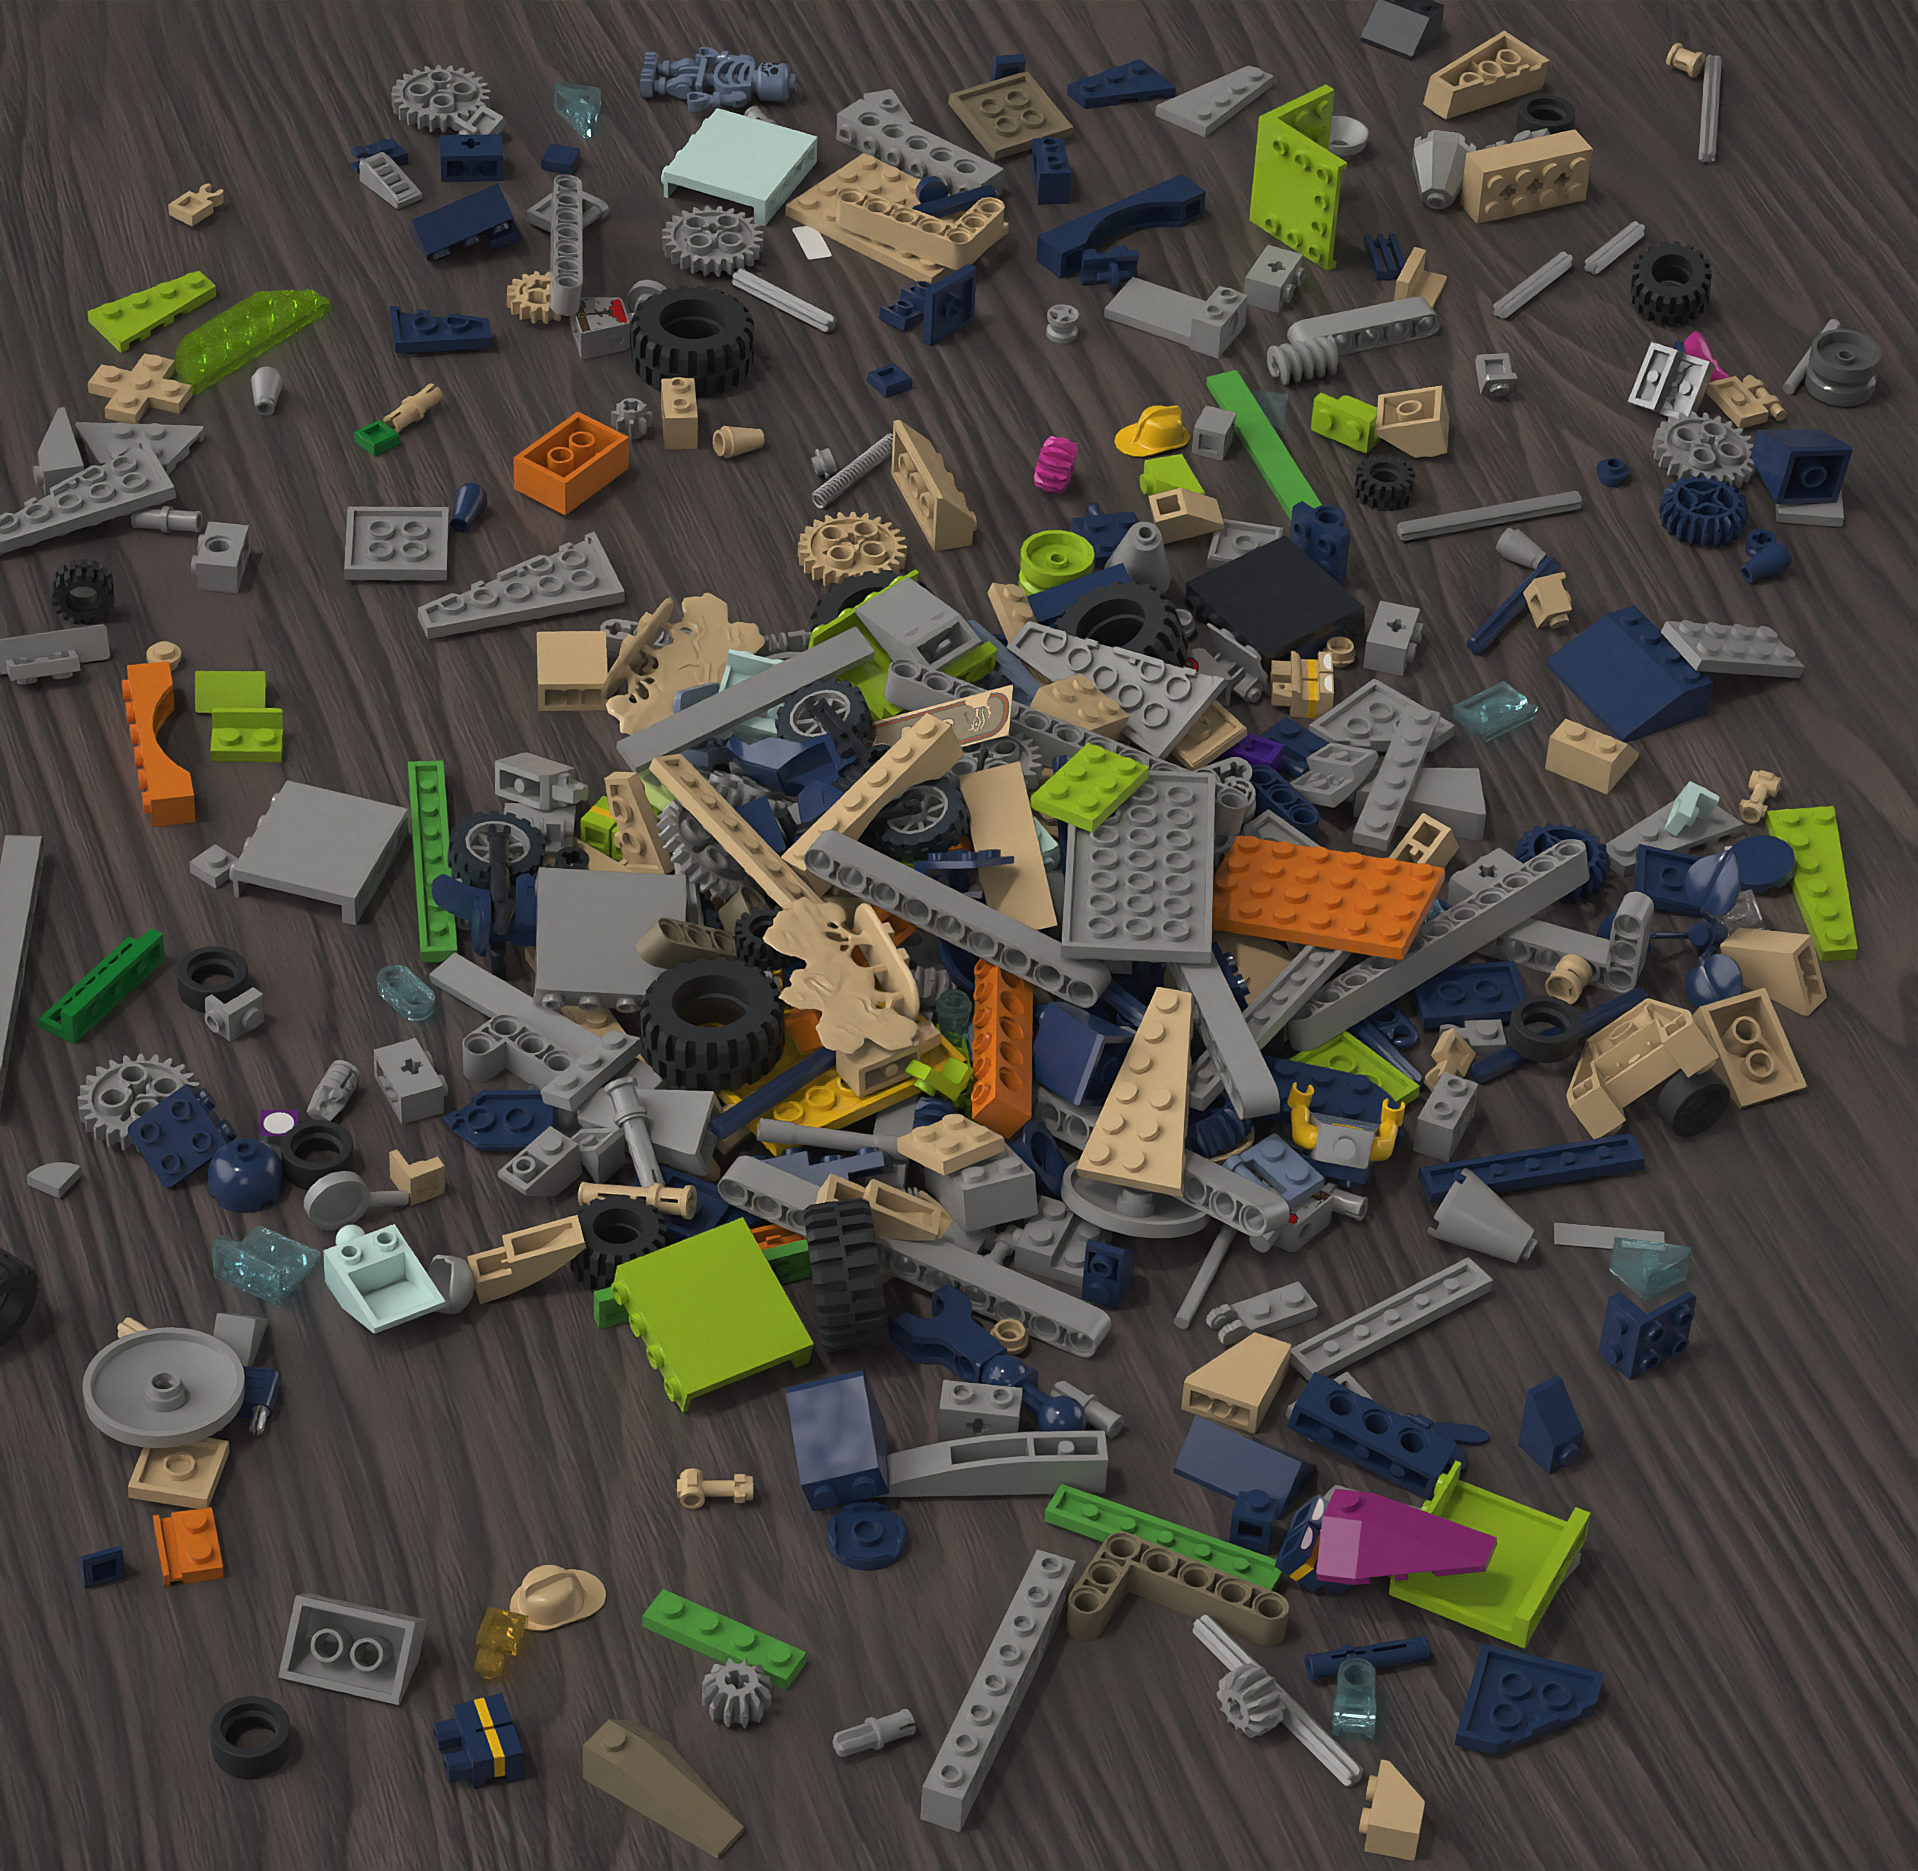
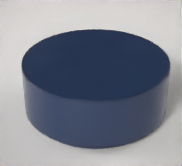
(931, 189)

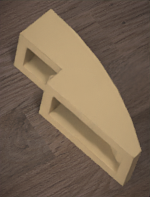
(892, 1210)
(526, 1258)

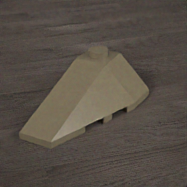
(658, 1783)

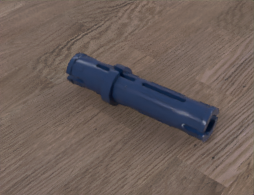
(1379, 1655)

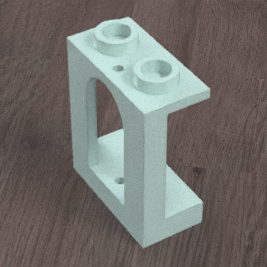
(740, 667)

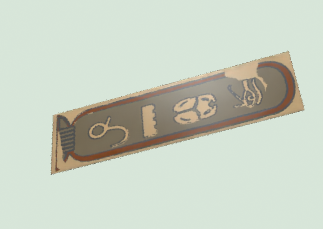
(971, 717)

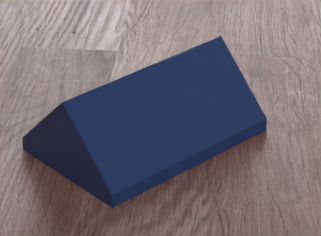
(1237, 1462)

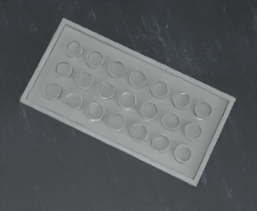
(1145, 876)

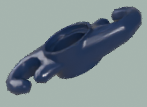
(1398, 1025)

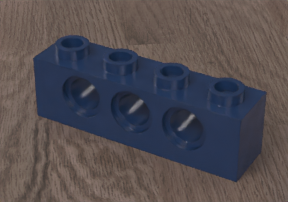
(1371, 1435)

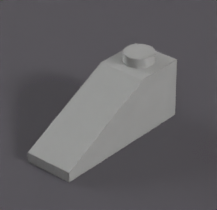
(57, 454)

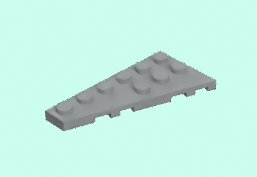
(90, 497)
(537, 588)
(1156, 695)

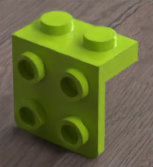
(1345, 421)

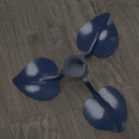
(1715, 886)

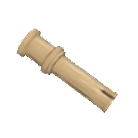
(655, 1195)

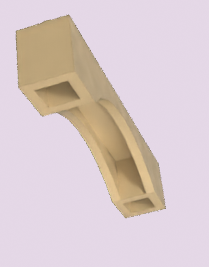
(918, 756)

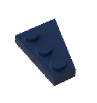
(1123, 82)

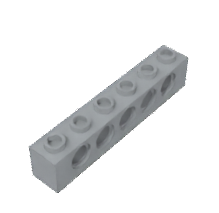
(914, 149)

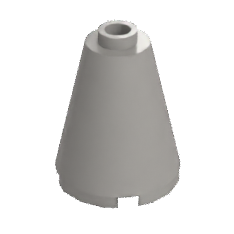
(1143, 556)
(1482, 1222)

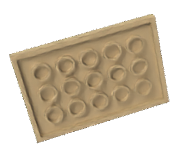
(818, 210)

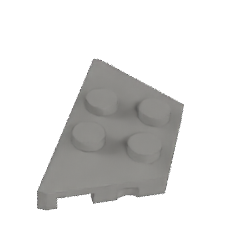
(168, 441)

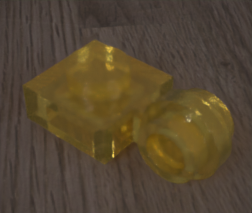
(498, 1634)

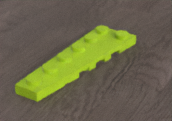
(1818, 878)

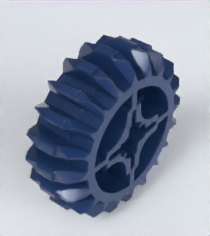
(1703, 511)
(1541, 839)
(1216, 1128)

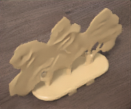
(683, 664)
(838, 984)

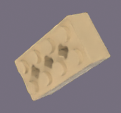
(1526, 176)

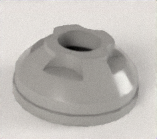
(1347, 137)

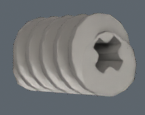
(1302, 359)

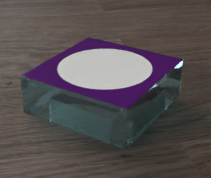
(275, 1125)

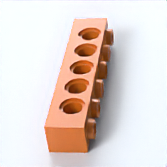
(1002, 1049)

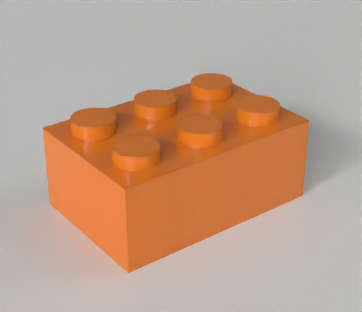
(571, 463)

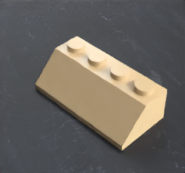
(930, 490)

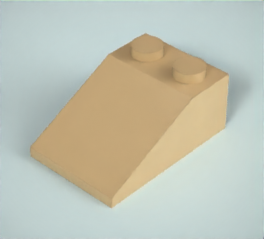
(1751, 1048)

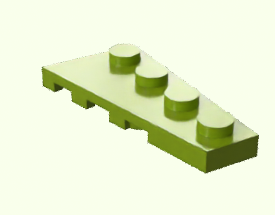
(143, 311)

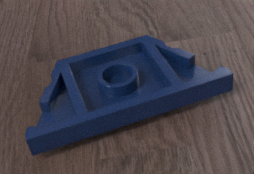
(710, 1209)

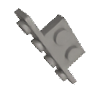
(52, 653)

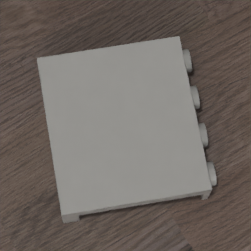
(322, 847)
(591, 932)

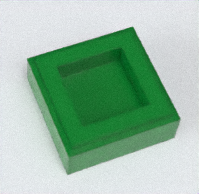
(376, 438)

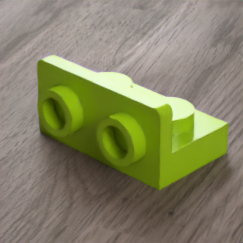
(247, 735)

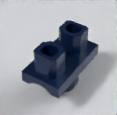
(1108, 267)

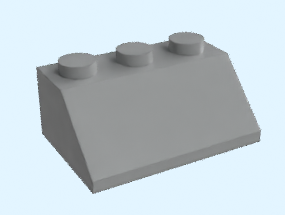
(351, 1648)

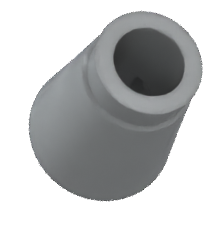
(266, 389)
(1520, 549)

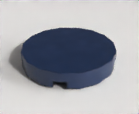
(1764, 863)
(866, 1536)

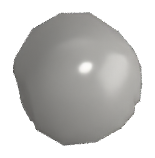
(454, 1282)

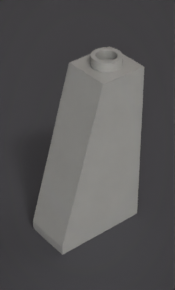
(1444, 794)
(675, 1124)

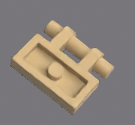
(1746, 402)

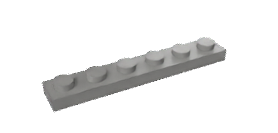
(1396, 778)
(1390, 1319)

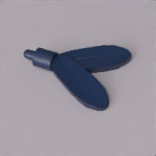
(1454, 1433)

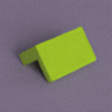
(229, 690)

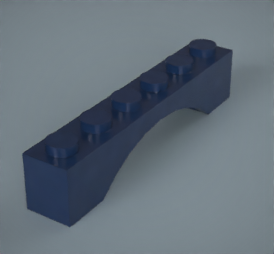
(1163, 205)

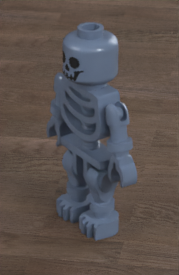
(733, 79)

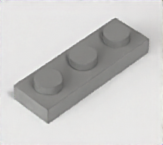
(591, 1070)

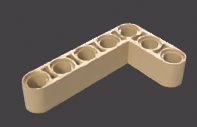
(918, 232)

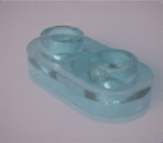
(406, 992)

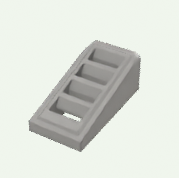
(387, 179)

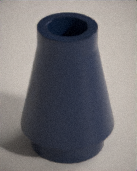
(468, 505)
(1767, 562)

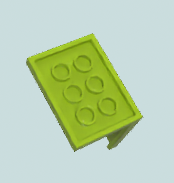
(1298, 177)

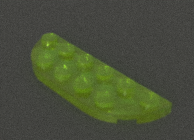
(244, 334)

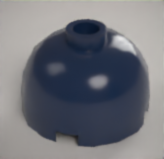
(245, 1175)

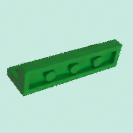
(104, 987)

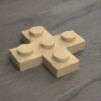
(139, 389)

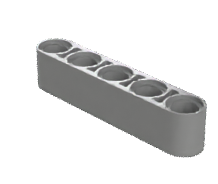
(1371, 325)

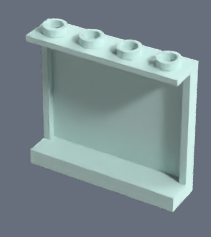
(743, 162)

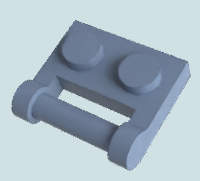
(1280, 1167)

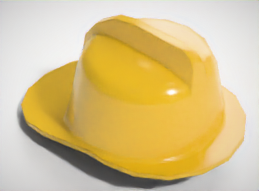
(1156, 431)

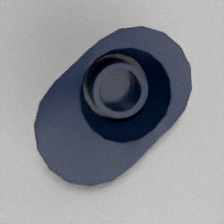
(1041, 1155)

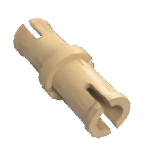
(413, 408)

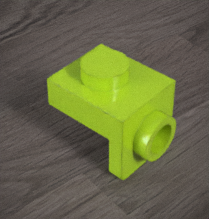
(949, 1082)

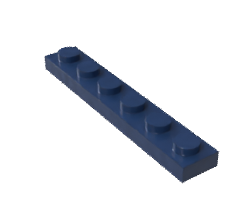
(1537, 1166)

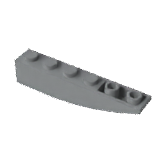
(1001, 1465)

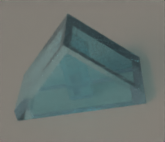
(1648, 1265)

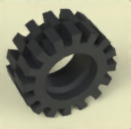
(1384, 482)
(83, 576)
(749, 941)

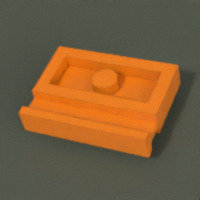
(188, 1546)

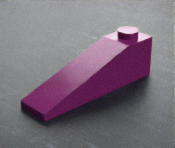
(1382, 1537)

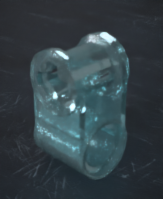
(1355, 1699)

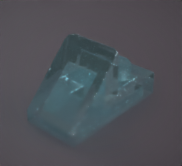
(578, 106)

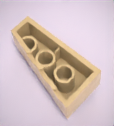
(1486, 76)

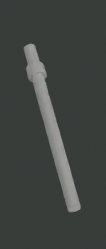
(1206, 1273)

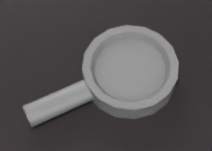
(343, 1198)

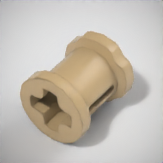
(1685, 60)

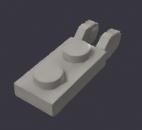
(1263, 1313)

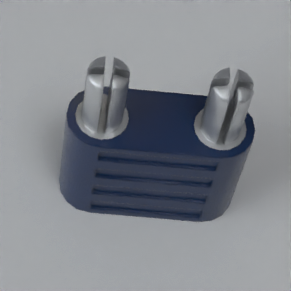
(260, 1396)

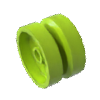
(1053, 559)

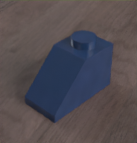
(1551, 1426)

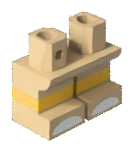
(1303, 685)

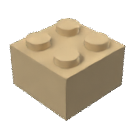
(1082, 705)

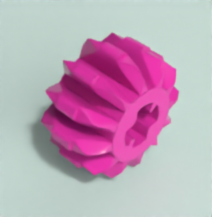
(1055, 464)

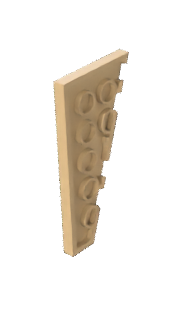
(1147, 1110)

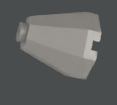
(1440, 167)

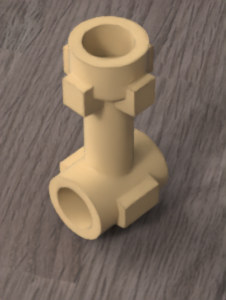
(1762, 785)
(693, 1488)

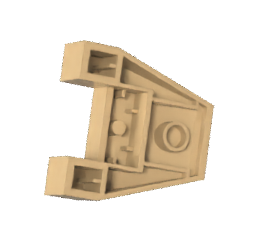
(1632, 1059)

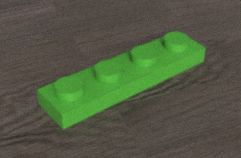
(722, 1637)

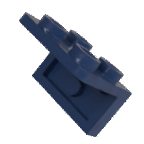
(181, 1134)
(1641, 1341)

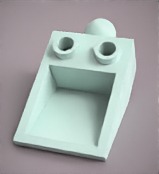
(379, 1278)

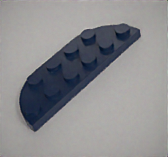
(1334, 1094)

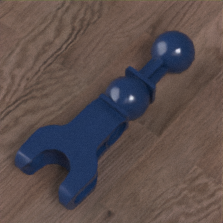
(978, 1357)

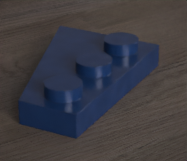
(429, 333)

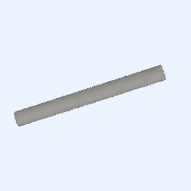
(1801, 369)

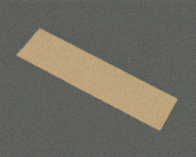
(1005, 822)

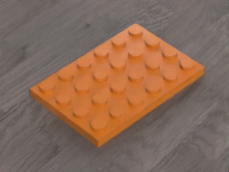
(1322, 897)

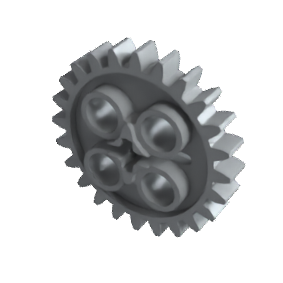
(439, 97)
(712, 240)
(1704, 448)
(1001, 752)
(741, 790)
(700, 853)
(126, 1093)

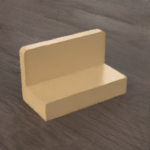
(1419, 283)

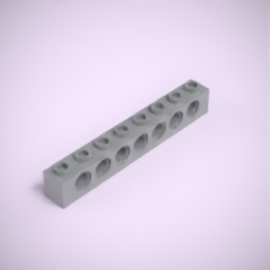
(997, 1691)

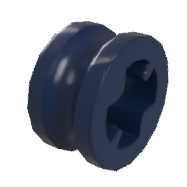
(1758, 540)

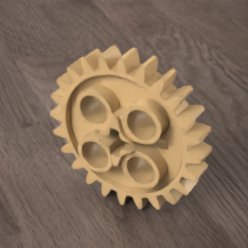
(850, 547)

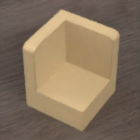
(421, 1179)

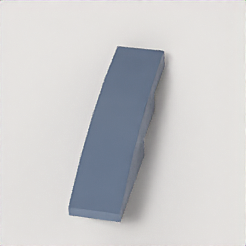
(1007, 670)

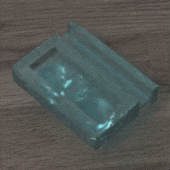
(1494, 711)

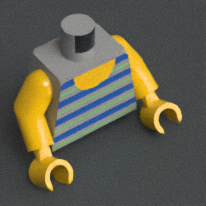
(1342, 1139)

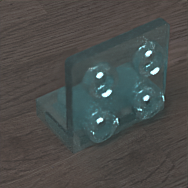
(263, 1263)

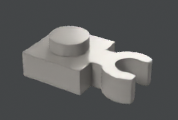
(1482, 1036)

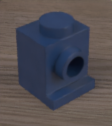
(1255, 1511)

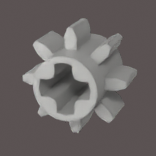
(631, 418)

